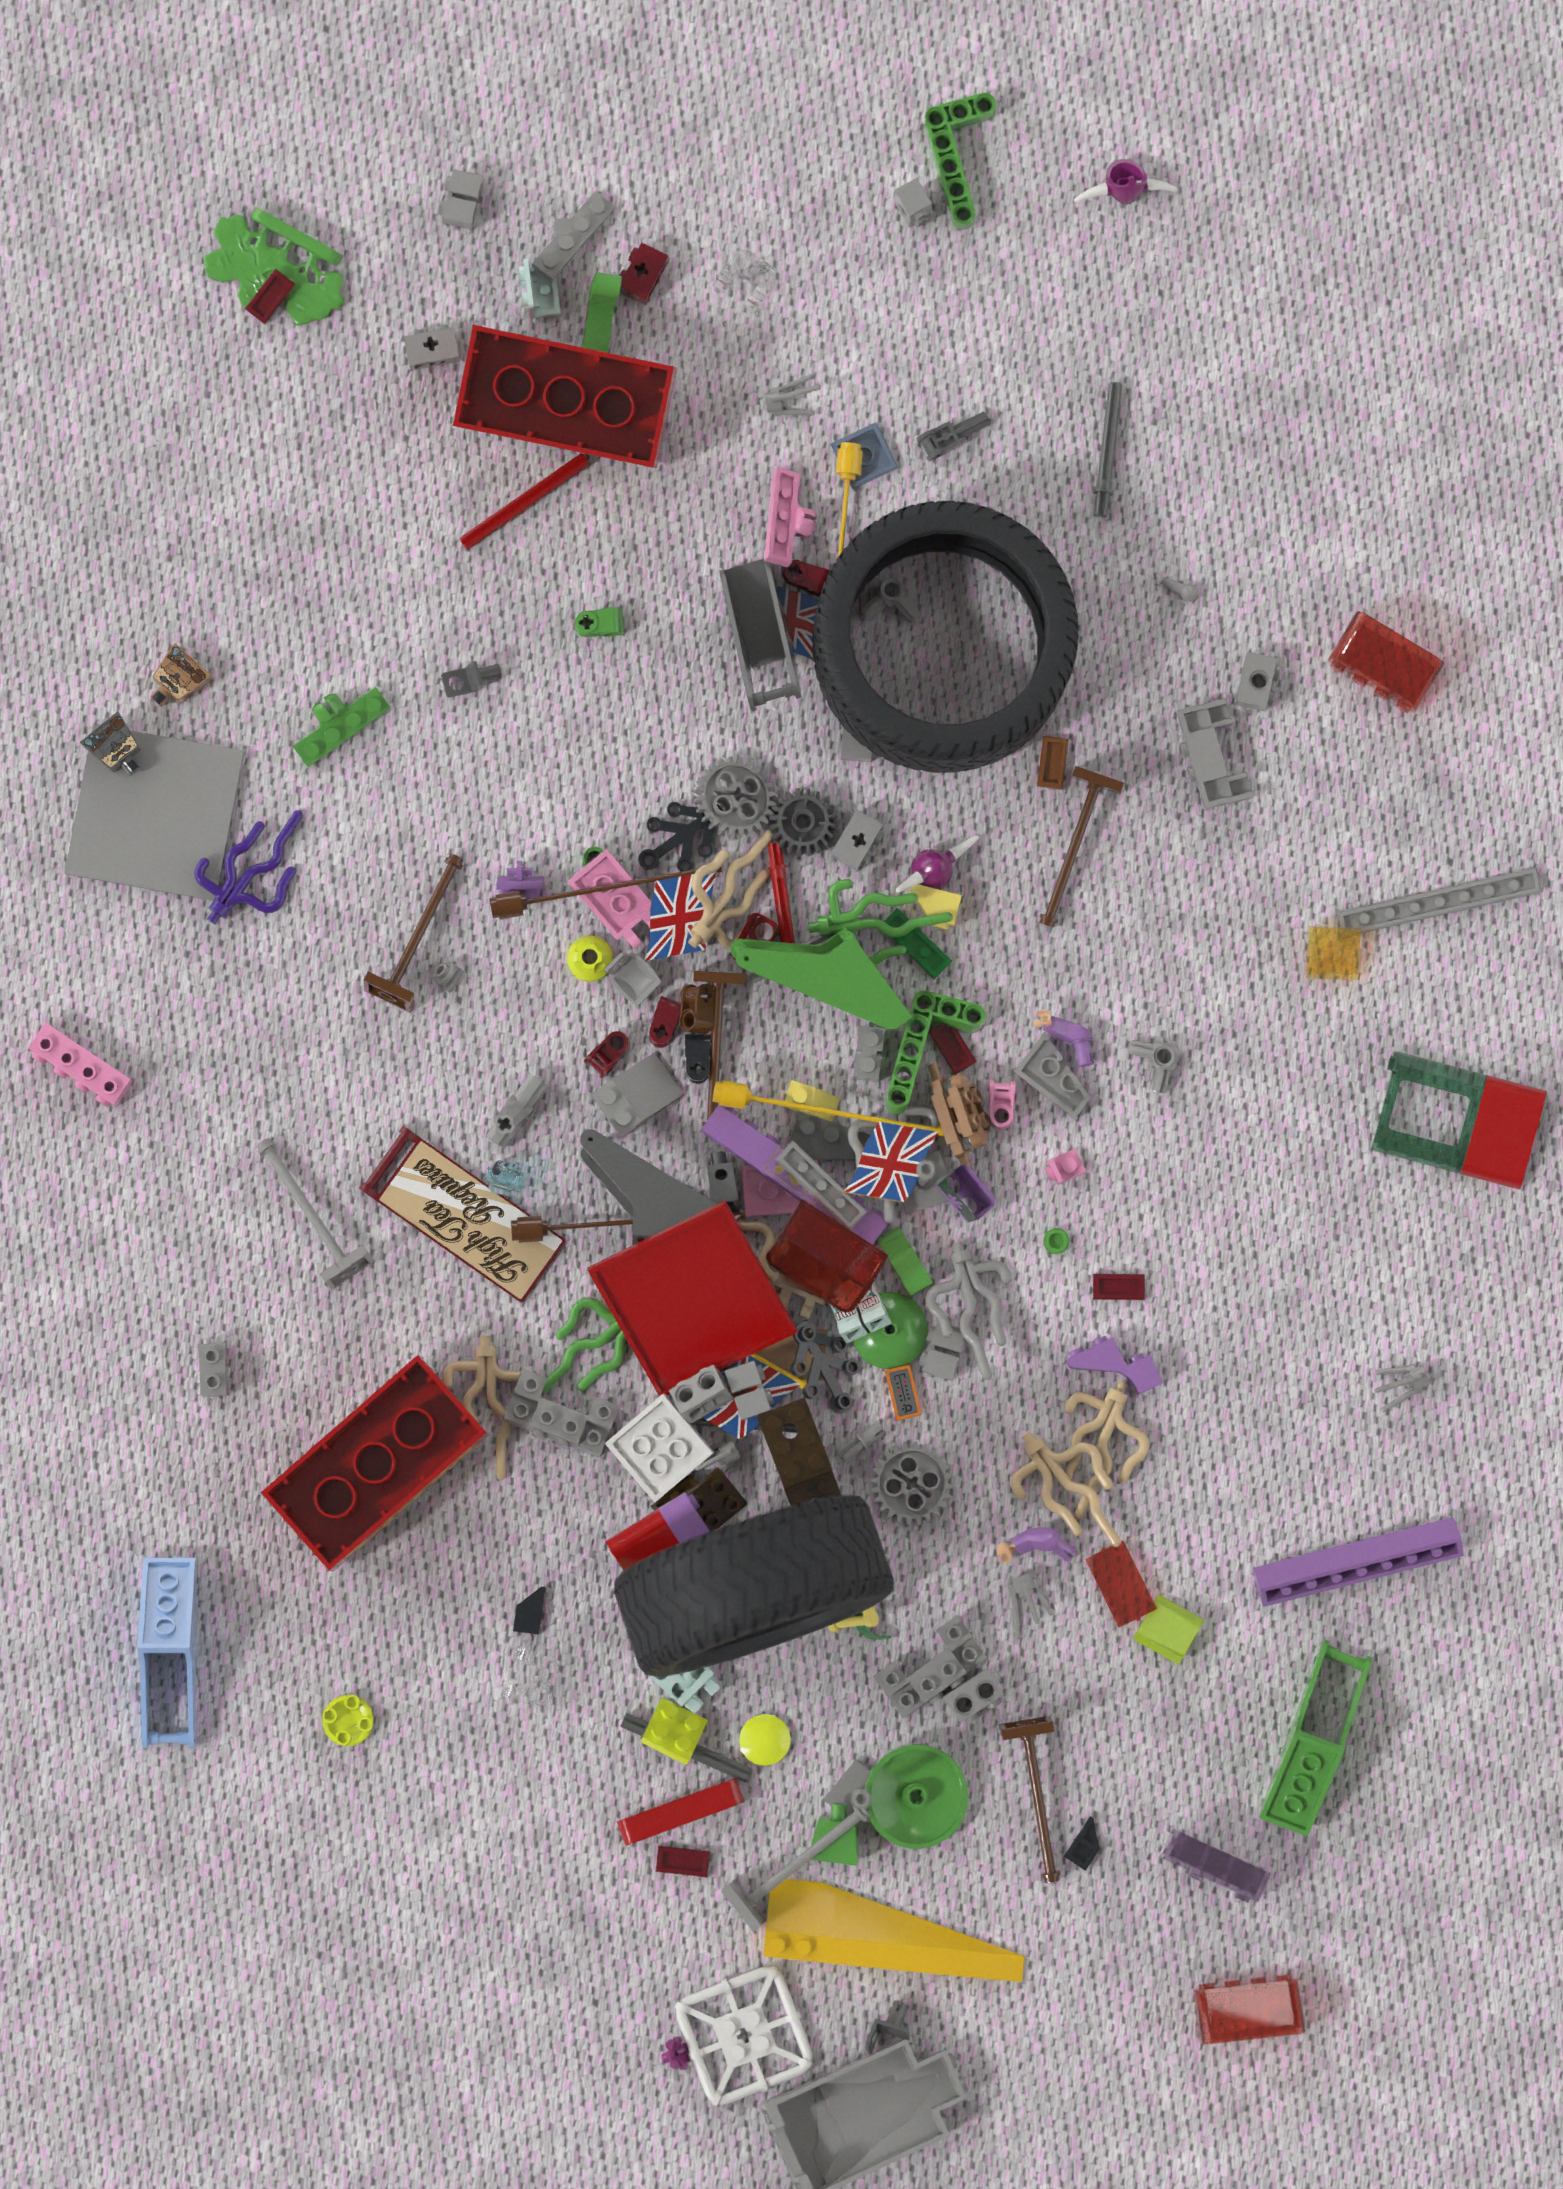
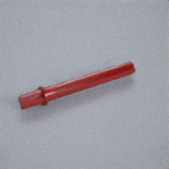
(780, 891)

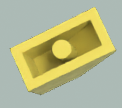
(937, 901)
(811, 1096)

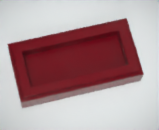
(270, 296)
(952, 1048)
(1118, 1286)
(682, 1861)

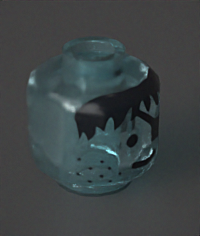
(504, 1178)

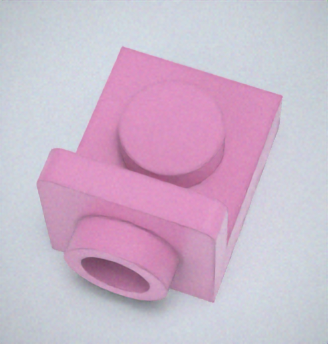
(1065, 1167)

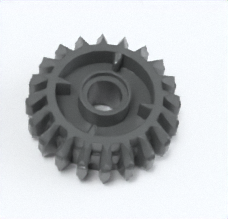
(803, 837)

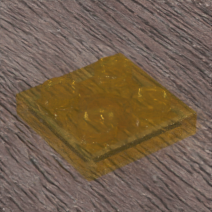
(1333, 953)

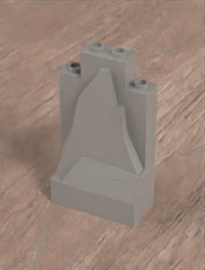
(863, 2115)

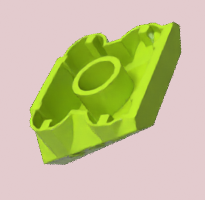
(1168, 1629)

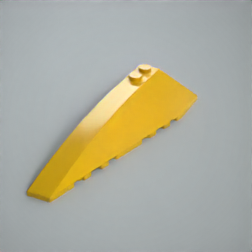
(841, 1928)

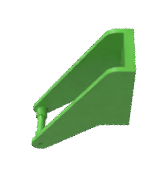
(830, 972)
(1307, 1760)

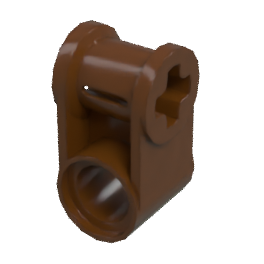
(695, 1010)

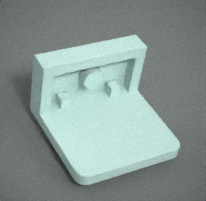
(541, 295)

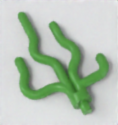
(837, 920)
(595, 1343)

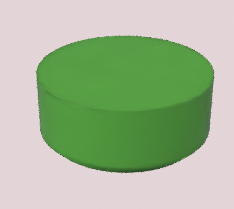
(1056, 1241)

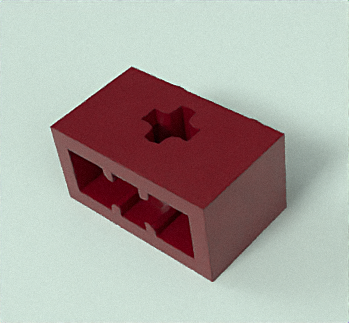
(642, 287)

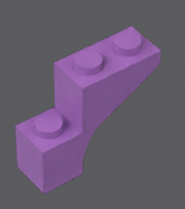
(1107, 1358)

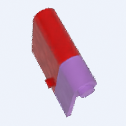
(657, 1531)

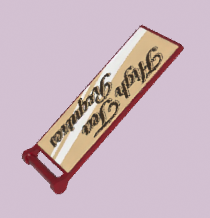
(461, 1215)

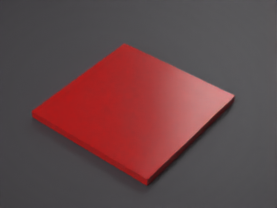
(692, 1298)

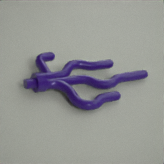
(229, 895)

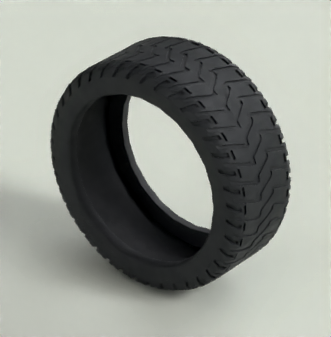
(976, 534)
(753, 1585)

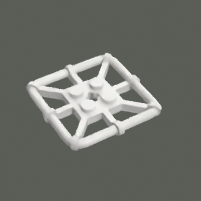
(760, 2042)

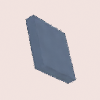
(876, 458)

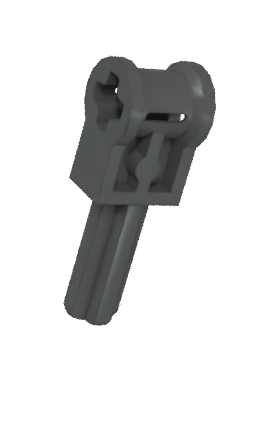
(947, 437)

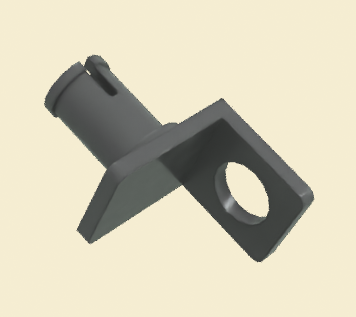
(471, 677)
(891, 2026)

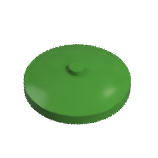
(916, 1796)

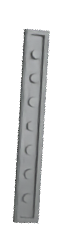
(1441, 901)

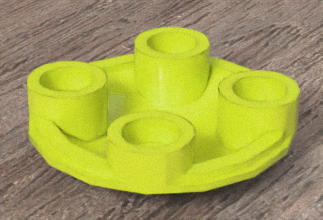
(347, 1720)
(764, 1739)

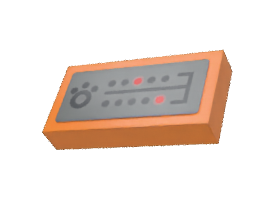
(903, 1392)

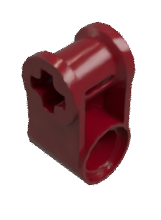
(811, 577)
(666, 1018)
(606, 1054)

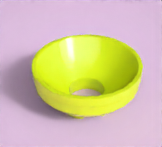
(594, 971)

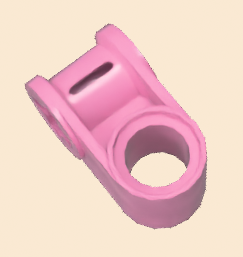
(1001, 1099)

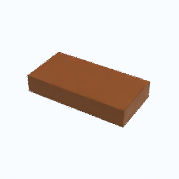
(1052, 763)

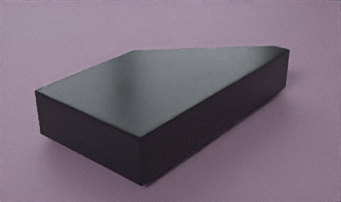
(529, 1613)
(1084, 1846)

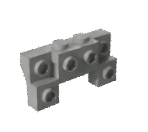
(1205, 755)
(556, 1421)
(935, 1675)

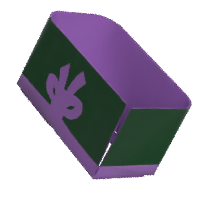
(977, 1192)

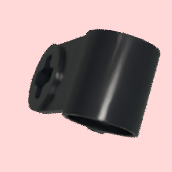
(697, 1053)

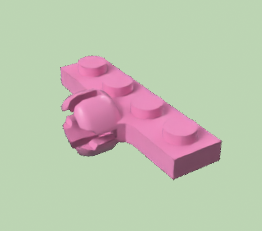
(786, 518)

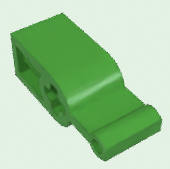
(904, 1261)

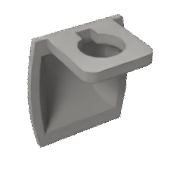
(633, 977)

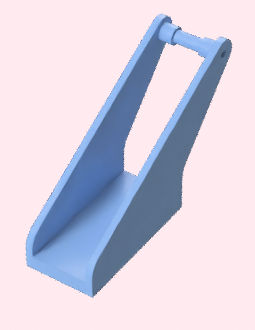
(168, 1626)

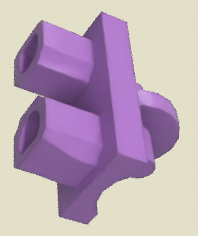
(531, 884)

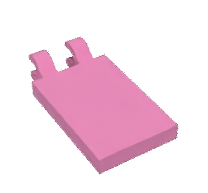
(615, 908)

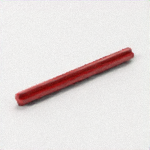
(524, 501)

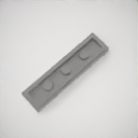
(820, 1185)

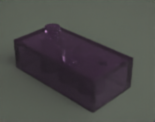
(1213, 1864)

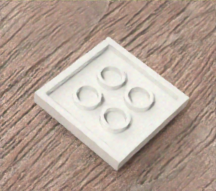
(659, 1447)

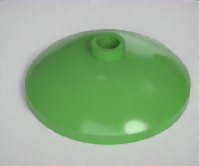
(902, 1346)

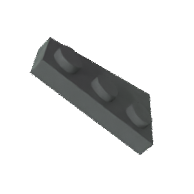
(824, 1138)

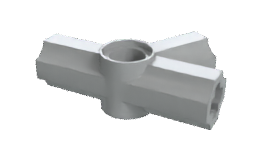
(516, 1111)

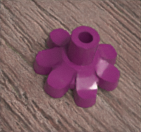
(676, 2054)

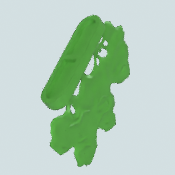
(256, 262)

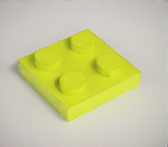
(674, 1731)

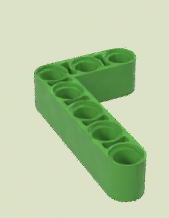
(950, 155)
(600, 308)
(917, 1040)

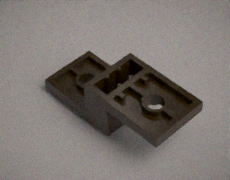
(801, 1459)

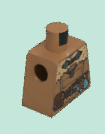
(178, 677)

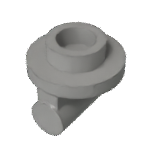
(448, 975)

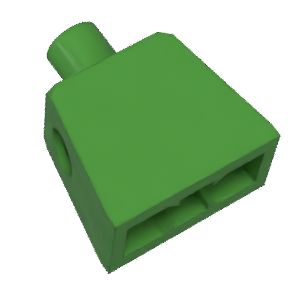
(845, 1848)

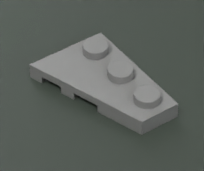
(1050, 1075)

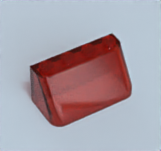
(1385, 662)
(826, 1257)
(1249, 2010)

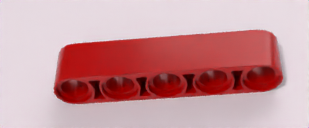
(680, 1812)

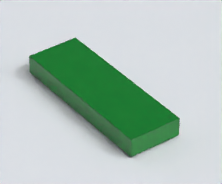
(919, 946)

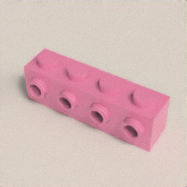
(80, 1065)

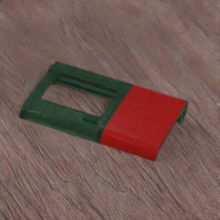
(1495, 1131)

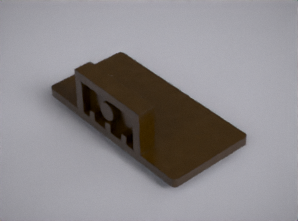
(714, 1494)

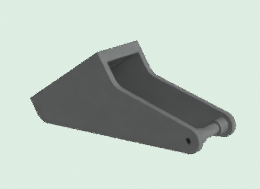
(759, 626)
(642, 1189)

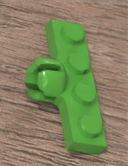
(339, 723)

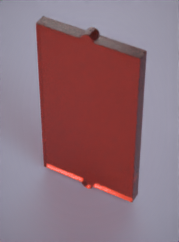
(1121, 1584)

